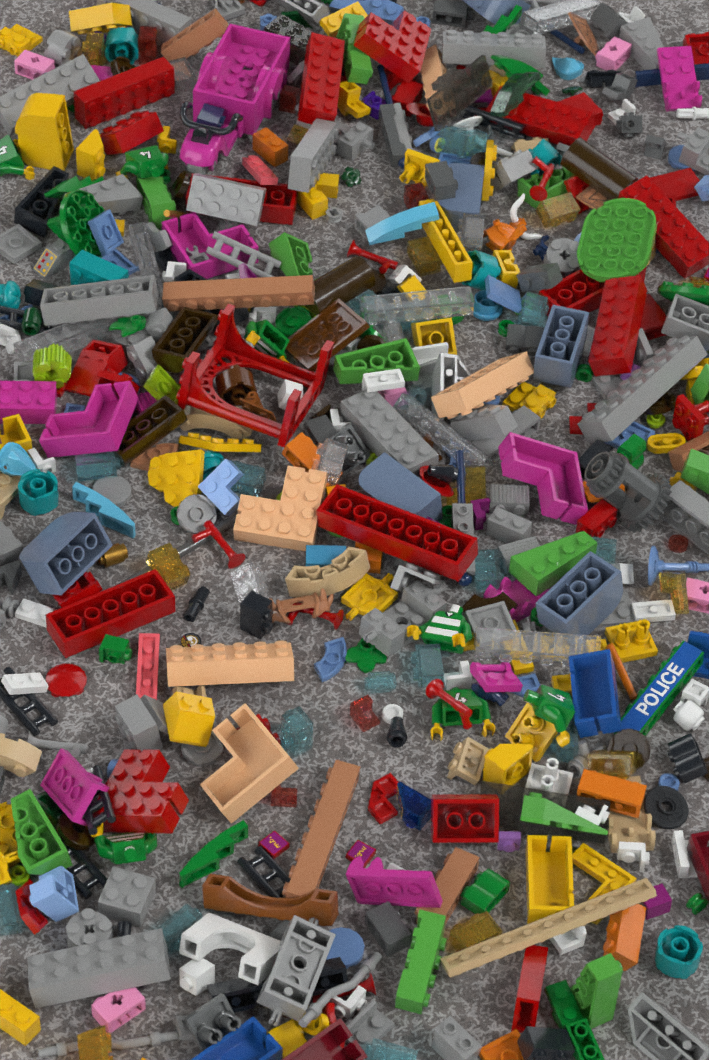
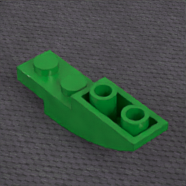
(513, 66)
(569, 1017)

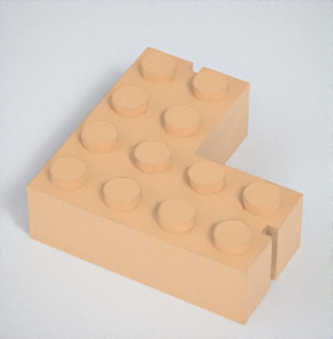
(287, 521)
(254, 770)

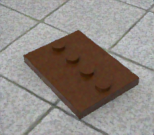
(334, 323)

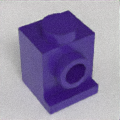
(373, 101)

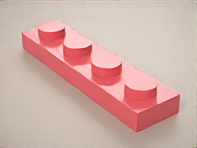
(259, 170)
(148, 665)

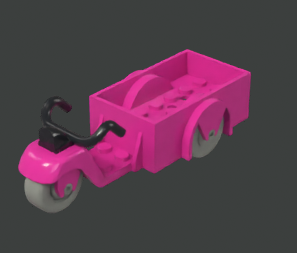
(241, 93)

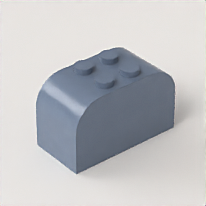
(494, 9)
(467, 196)
(561, 346)
(399, 487)
(64, 551)
(581, 597)

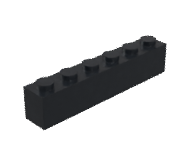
(244, 994)

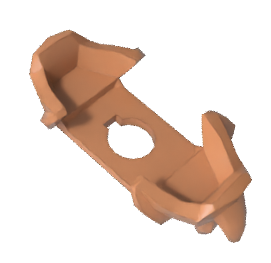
(319, 603)

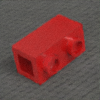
(597, 519)

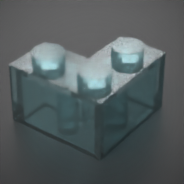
(462, 142)

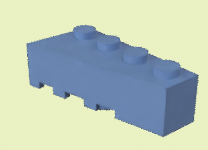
(384, 9)

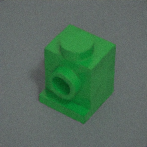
(114, 649)

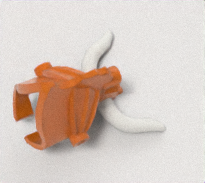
(504, 235)

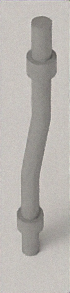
(315, 1009)
(153, 1039)

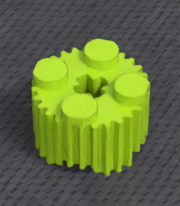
(52, 365)

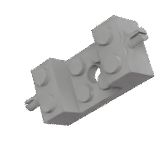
(350, 141)
(696, 150)
(415, 608)
(288, 987)

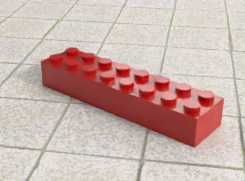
(397, 532)

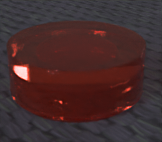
(678, 543)

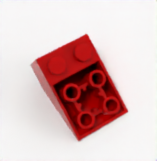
(92, 358)

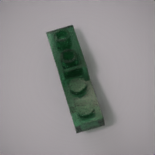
(511, 92)

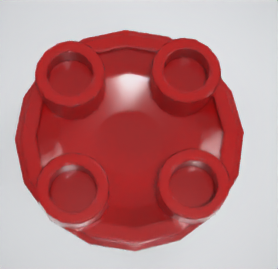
(66, 680)

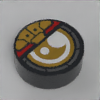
(190, 639)

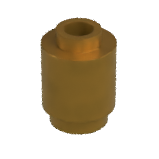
(115, 555)

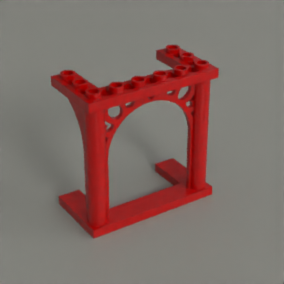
(233, 347)

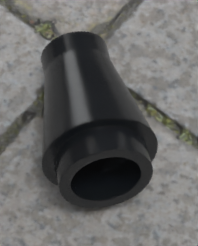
(445, 473)
(396, 734)

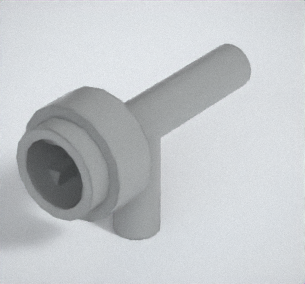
(580, 763)

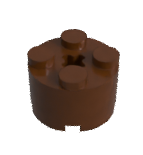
(235, 384)

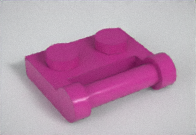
(496, 682)

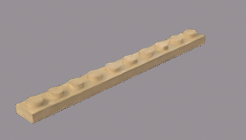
(548, 927)

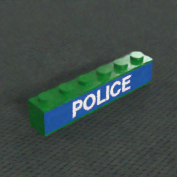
(662, 688)

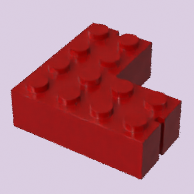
(394, 46)
(141, 796)

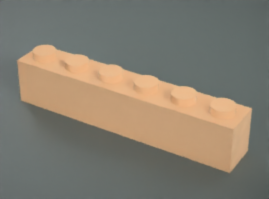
(431, 69)

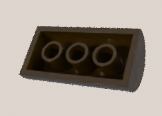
(596, 169)
(343, 283)
(182, 338)
(149, 429)

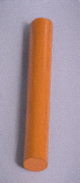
(622, 672)

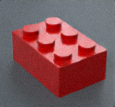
(131, 132)
(464, 818)

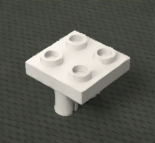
(549, 777)

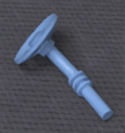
(656, 565)

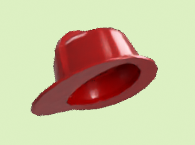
(422, 113)
(440, 486)

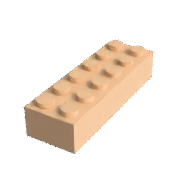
(483, 385)
(229, 663)

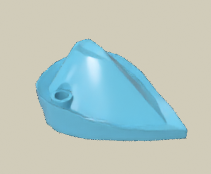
(567, 68)
(15, 459)

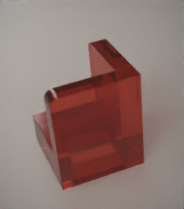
(362, 713)
(284, 797)

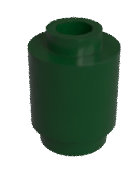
(31, 321)

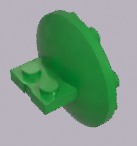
(72, 224)
(668, 291)

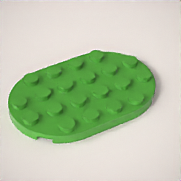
(616, 239)

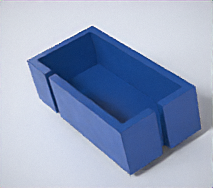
(597, 694)
(244, 1044)

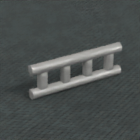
(237, 247)

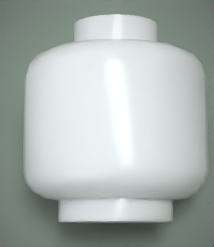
(688, 715)

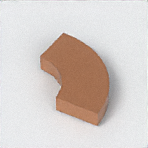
(143, 461)

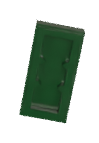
(50, 808)

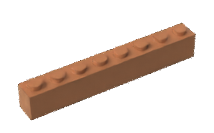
(239, 292)
(323, 829)

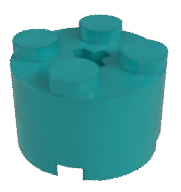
(122, 43)
(546, 154)
(482, 266)
(38, 492)
(678, 952)

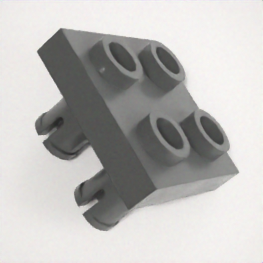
(356, 450)
(212, 1022)

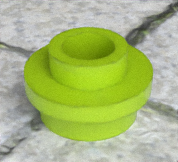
(655, 421)
(19, 879)

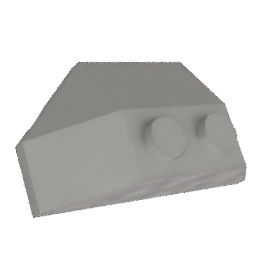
(447, 372)
(662, 1034)

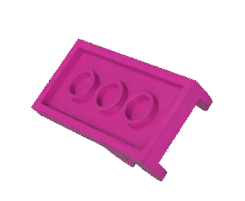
(678, 78)
(518, 593)
(71, 786)
(399, 887)

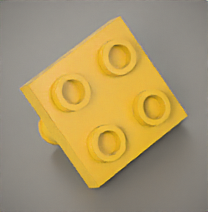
(415, 167)
(632, 640)
(533, 731)

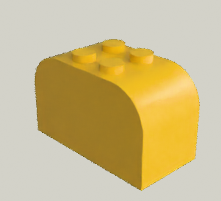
(45, 132)

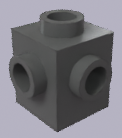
(635, 124)

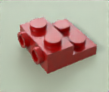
(699, 45)
(82, 588)

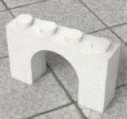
(216, 932)

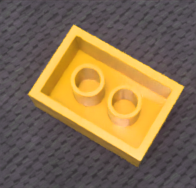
(100, 18)

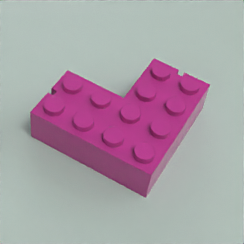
(194, 233)
(95, 429)
(549, 468)

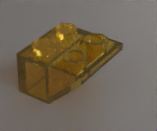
(95, 1044)

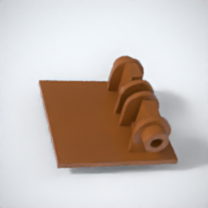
(254, 405)

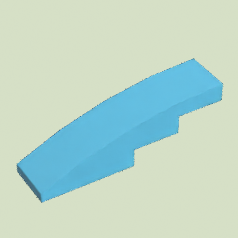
(395, 226)
(108, 513)

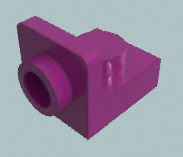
(480, 508)

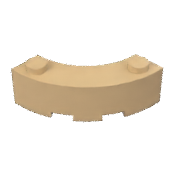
(201, 419)
(335, 577)
(18, 756)

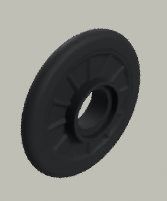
(674, 799)

